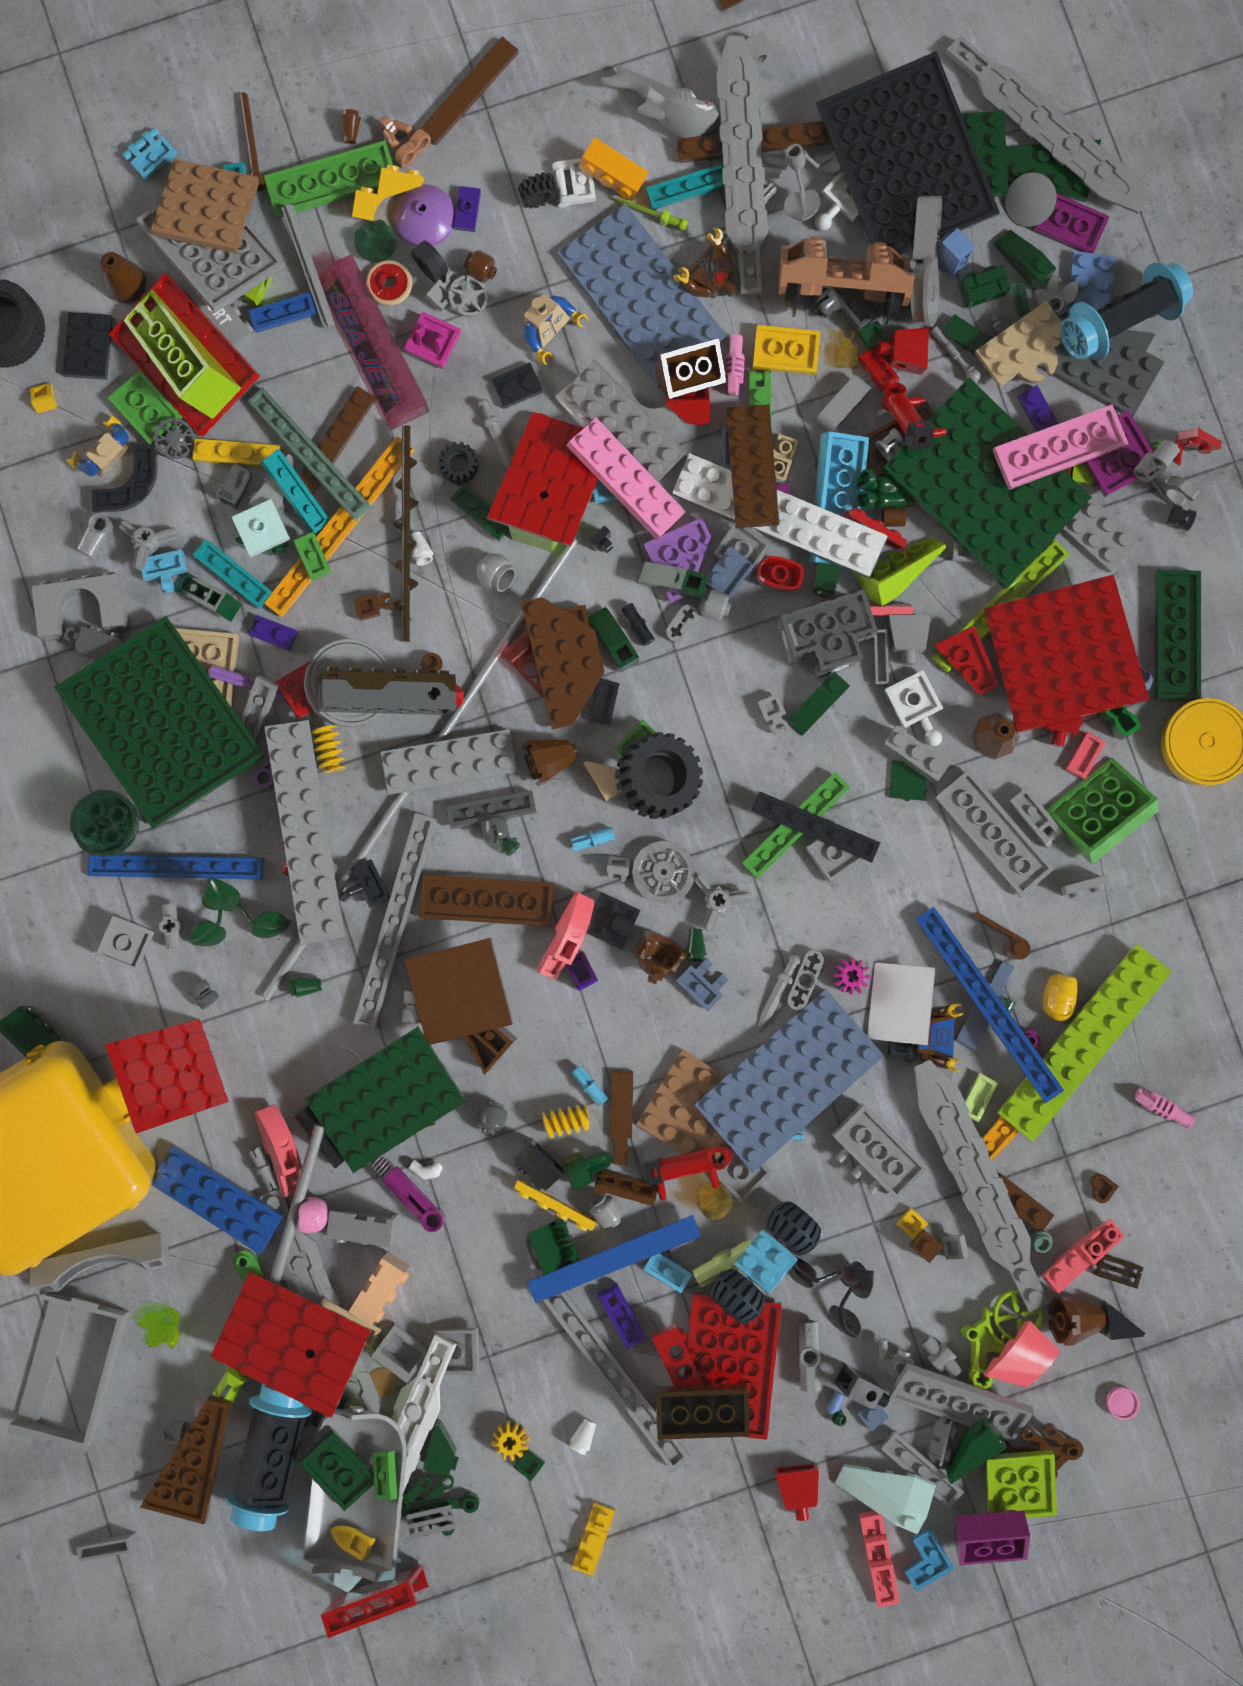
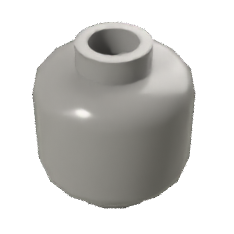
(714, 605)
(606, 1211)

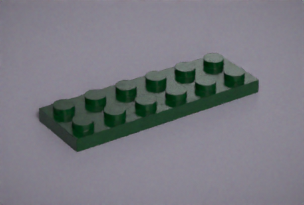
(1177, 634)

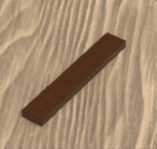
(470, 90)

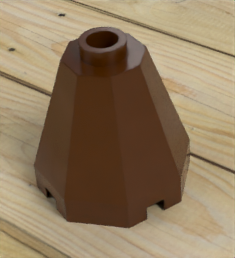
(995, 736)
(548, 758)
(1074, 1320)

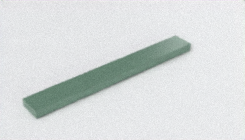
(309, 454)

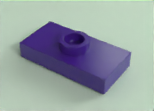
(467, 209)

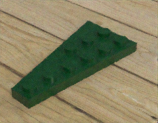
(1039, 160)

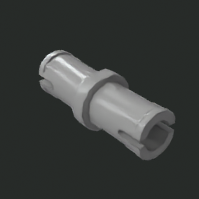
(264, 1168)

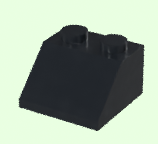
(538, 1166)

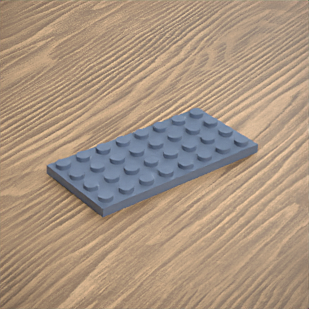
(636, 289)
(788, 1080)

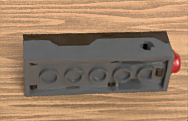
(388, 691)

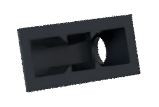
(861, 1388)

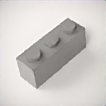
(915, 754)

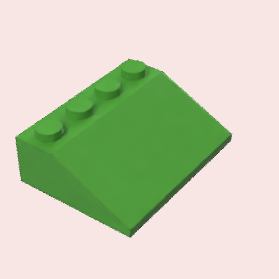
(1103, 810)

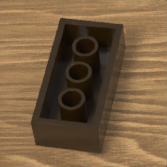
(702, 1411)

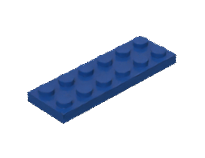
(217, 1199)

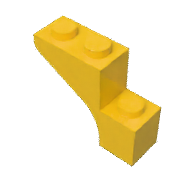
(390, 184)

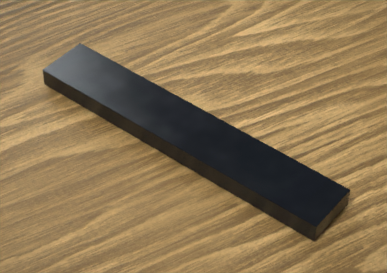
(815, 827)

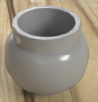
(495, 572)

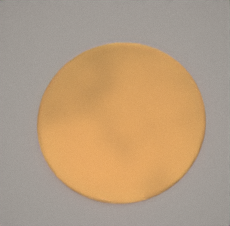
(384, 1381)

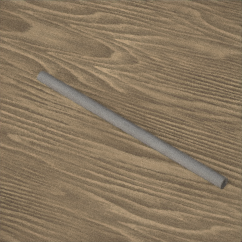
(297, 1201)

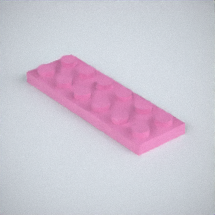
(1060, 447)
(626, 478)

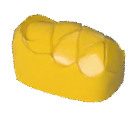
(1060, 997)

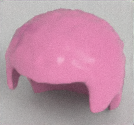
(312, 1215)

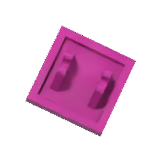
(432, 340)

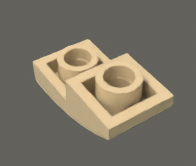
(783, 455)

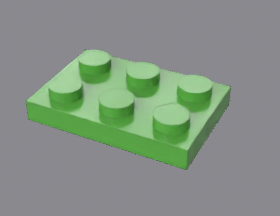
(144, 406)

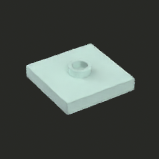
(260, 528)

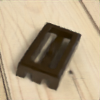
(1100, 1264)

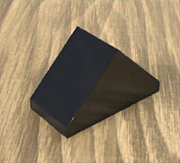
(1118, 1325)

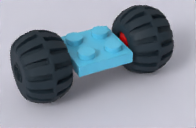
(765, 1262)

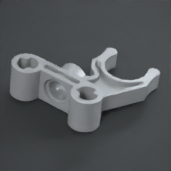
(1159, 469)

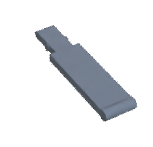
(975, 1023)

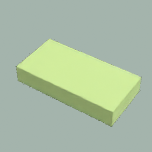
(979, 1095)

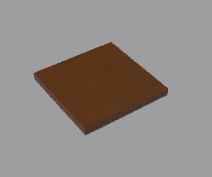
(459, 991)

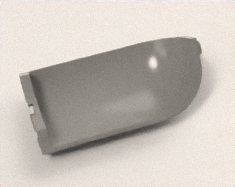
(365, 1434)

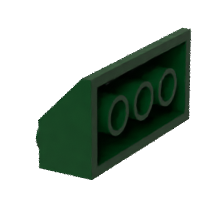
(28, 1030)

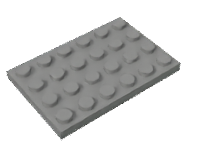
(218, 274)

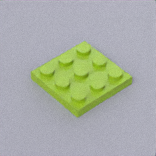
(1022, 1483)

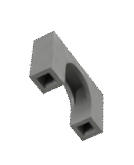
(51, 599)

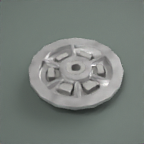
(663, 872)

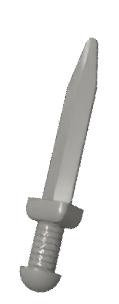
(492, 424)
(783, 981)

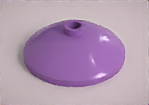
(430, 225)

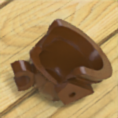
(658, 955)

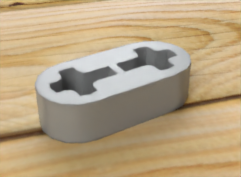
(677, 620)

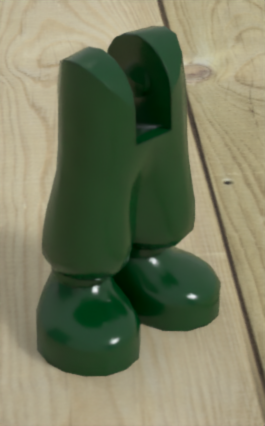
(887, 492)

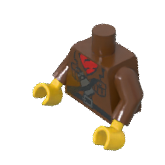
(711, 271)

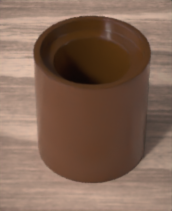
(894, 516)

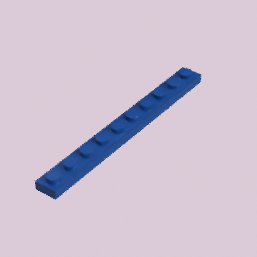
(989, 1005)

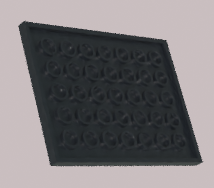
(902, 142)

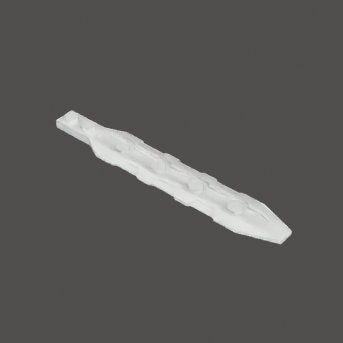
(415, 1415)

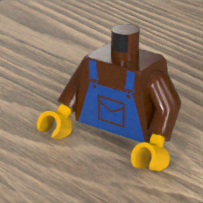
(941, 1038)

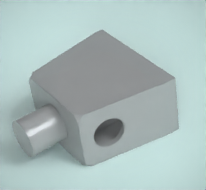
(908, 635)

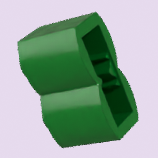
(1120, 722)

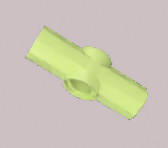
(720, 1262)

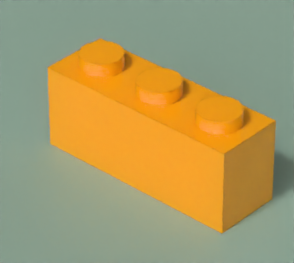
(613, 169)

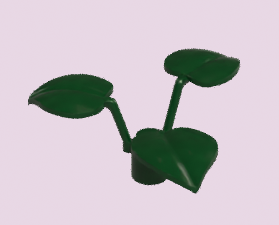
(225, 897)

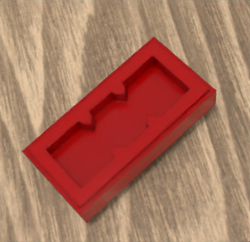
(878, 368)

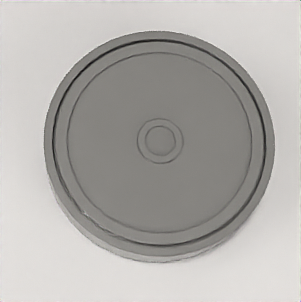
(345, 655)

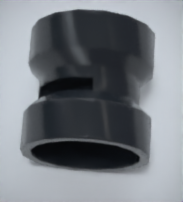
(1181, 517)

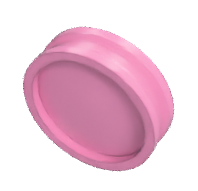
(1122, 1403)

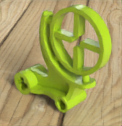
(984, 1339)

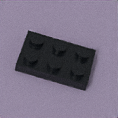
(87, 345)

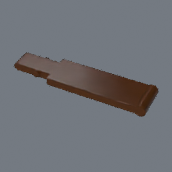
(621, 1113)

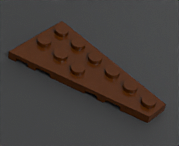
(190, 1474)

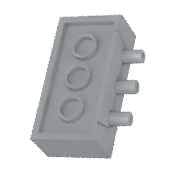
(877, 1153)

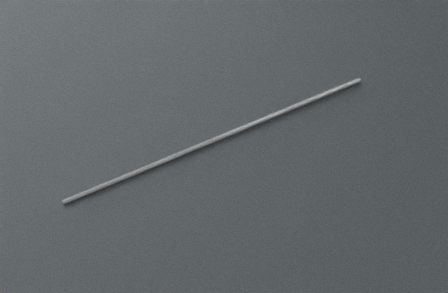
(440, 737)

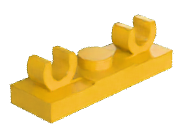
(593, 1538)

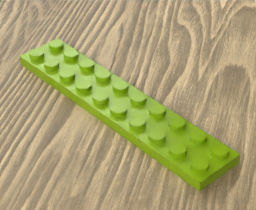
(1088, 1038)

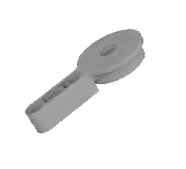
(925, 252)

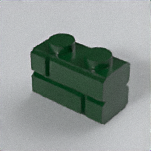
(984, 286)

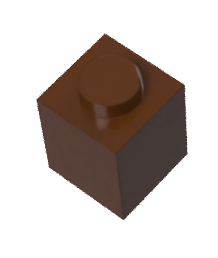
(926, 1246)

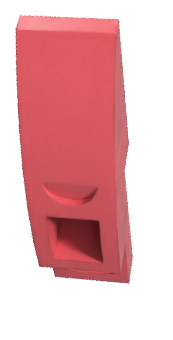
(569, 936)
(281, 1147)
(1081, 1254)

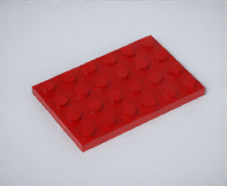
(737, 1353)

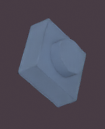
(871, 1417)

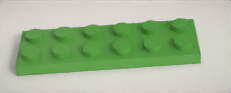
(327, 178)

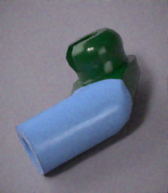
(834, 1409)

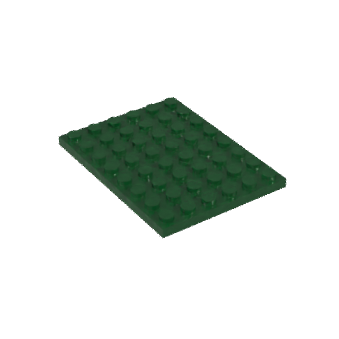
(968, 495)
(159, 722)

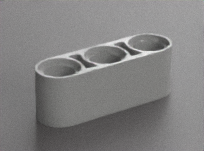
(843, 404)

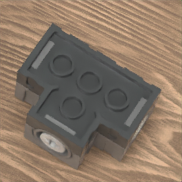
(828, 633)

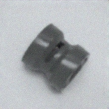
(203, 994)

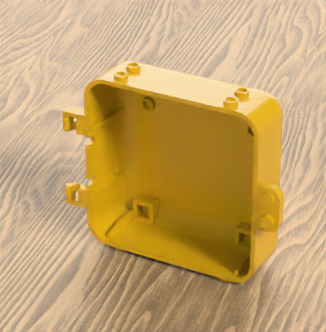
(63, 1155)

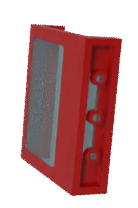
(374, 1601)

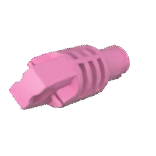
(734, 365)
(1163, 1107)

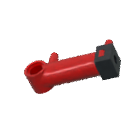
(917, 432)
(683, 1165)

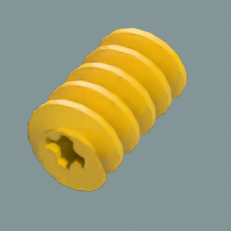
(327, 749)
(566, 1121)

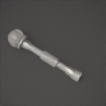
(969, 371)

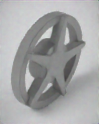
(467, 296)

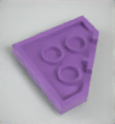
(680, 548)

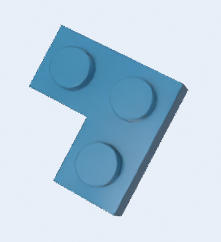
(933, 1562)

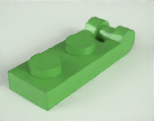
(760, 395)

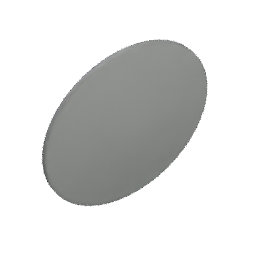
(1030, 199)

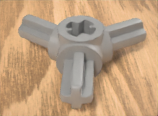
(145, 541)
(729, 899)

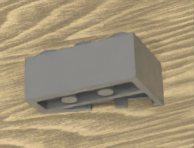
(362, 1227)

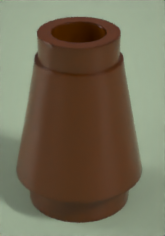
(350, 124)

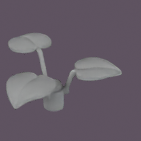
(800, 204)

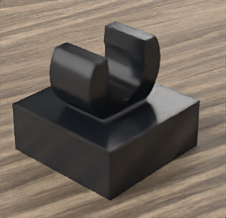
(601, 539)

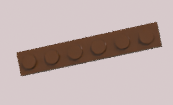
(340, 432)

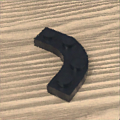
(135, 489)

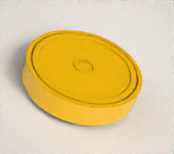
(1204, 742)

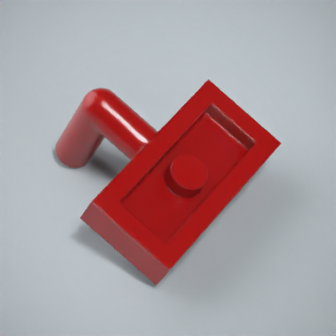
(1198, 440)

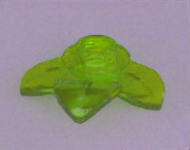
(161, 1330)

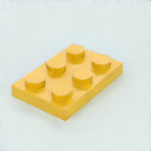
(786, 349)

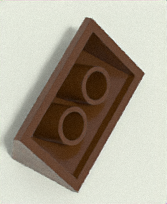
(690, 368)

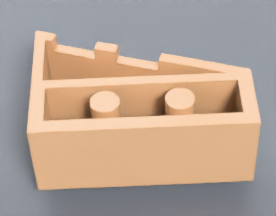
(380, 1289)

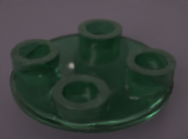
(375, 241)

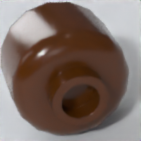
(480, 266)

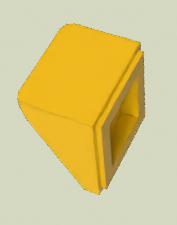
(43, 398)

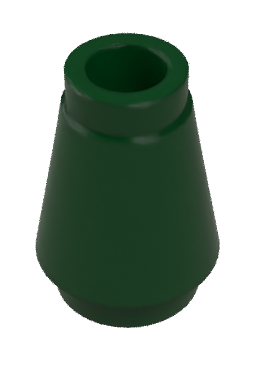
(695, 945)
(304, 986)

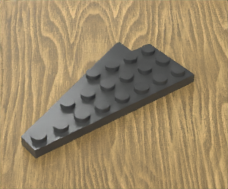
(1115, 380)

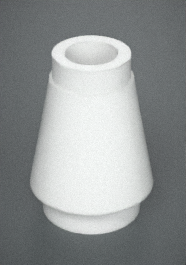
(421, 552)
(583, 1437)

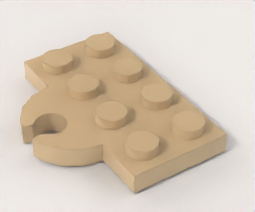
(1024, 347)

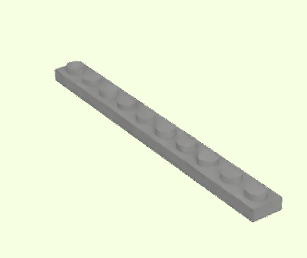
(395, 921)
(615, 1377)

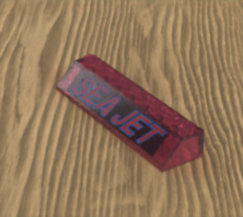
(372, 343)

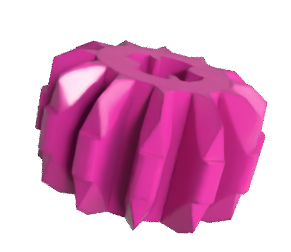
(858, 974)

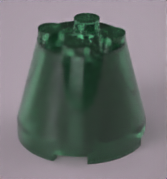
(93, 821)

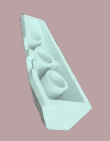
(894, 1496)

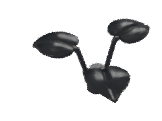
(853, 1276)

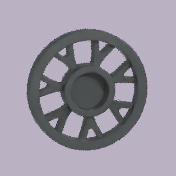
(174, 438)

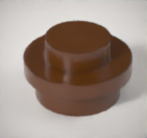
(432, 663)

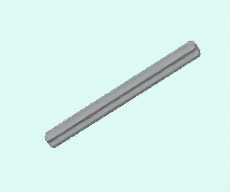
(308, 266)

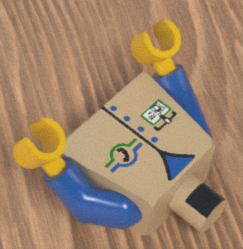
(545, 320)
(104, 452)

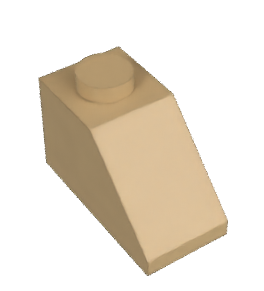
(604, 779)

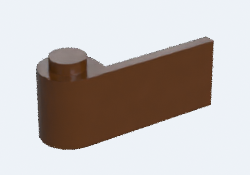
(1015, 946)

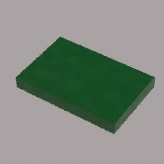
(338, 1470)

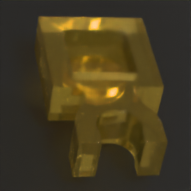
(846, 354)

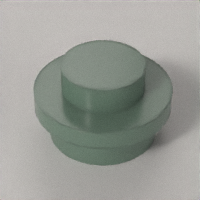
(1041, 1241)

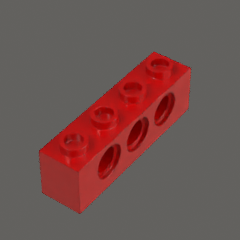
(664, 1340)

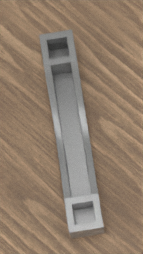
(55, 1272)

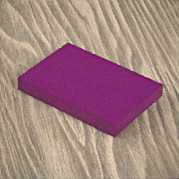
(1073, 225)

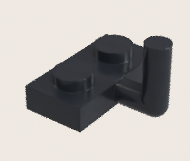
(368, 883)

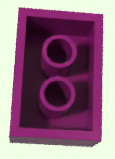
(991, 1537)

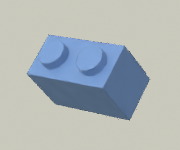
(954, 252)

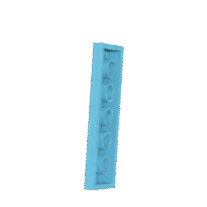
(838, 470)

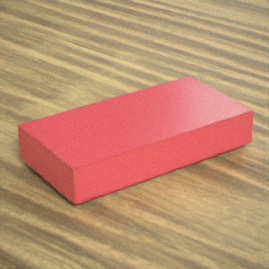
(891, 609)
(1085, 755)

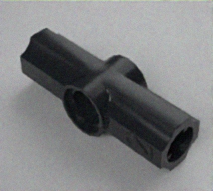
(307, 1119)

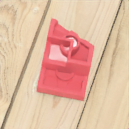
(1023, 1357)

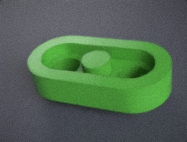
(252, 1264)

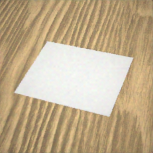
(901, 1003)

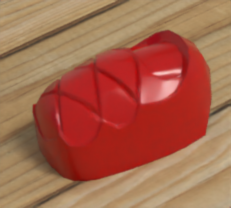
(779, 573)

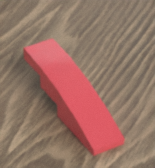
(879, 1558)

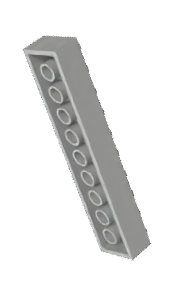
(304, 832)

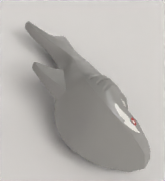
(674, 109)

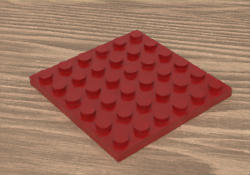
(1066, 654)

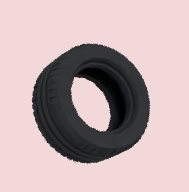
(30, 330)

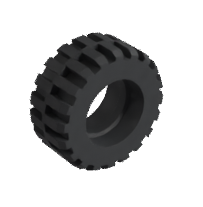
(680, 760)

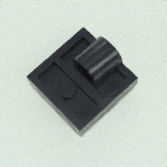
(612, 920)

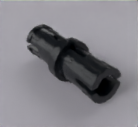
(638, 624)

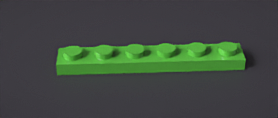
(784, 837)

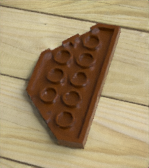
(564, 657)

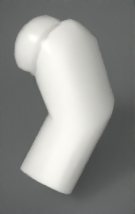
(426, 1172)

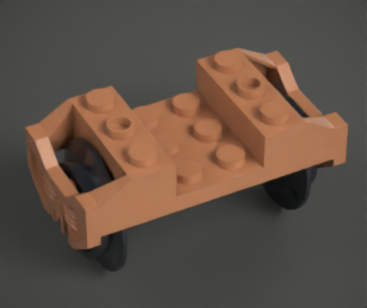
(883, 275)

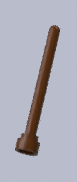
(251, 141)

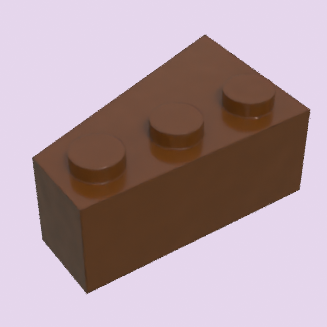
(490, 1046)

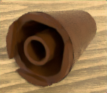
(122, 278)

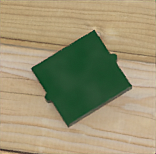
(906, 782)

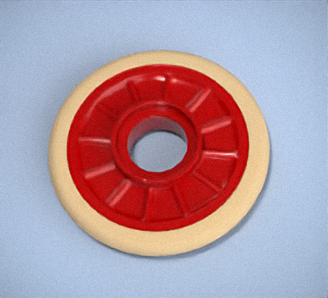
(394, 294)

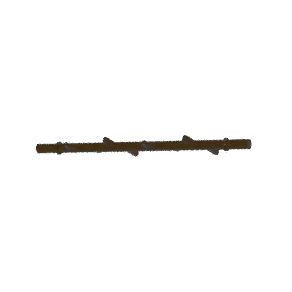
(408, 543)

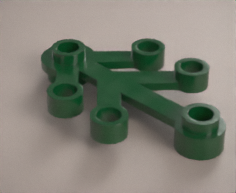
(431, 1501)

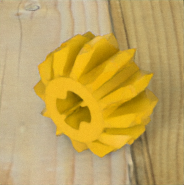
(503, 1446)

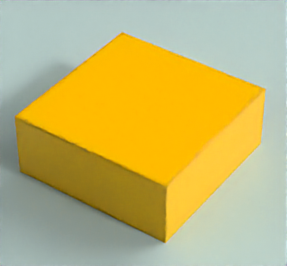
(912, 1223)

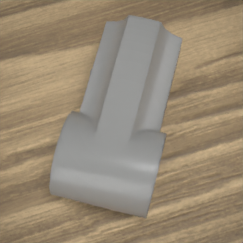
(94, 538)

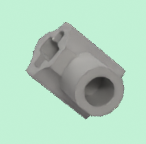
(170, 916)
(941, 1357)

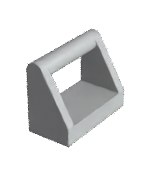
(392, 1362)

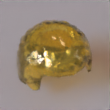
(714, 1202)

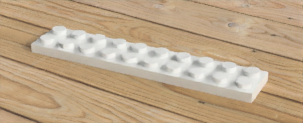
(799, 521)

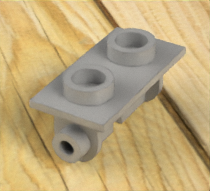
(941, 1449)

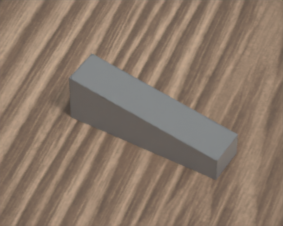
(880, 657)
(107, 1547)

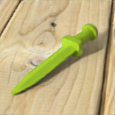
(665, 218)

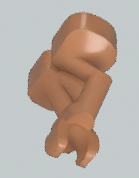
(416, 145)

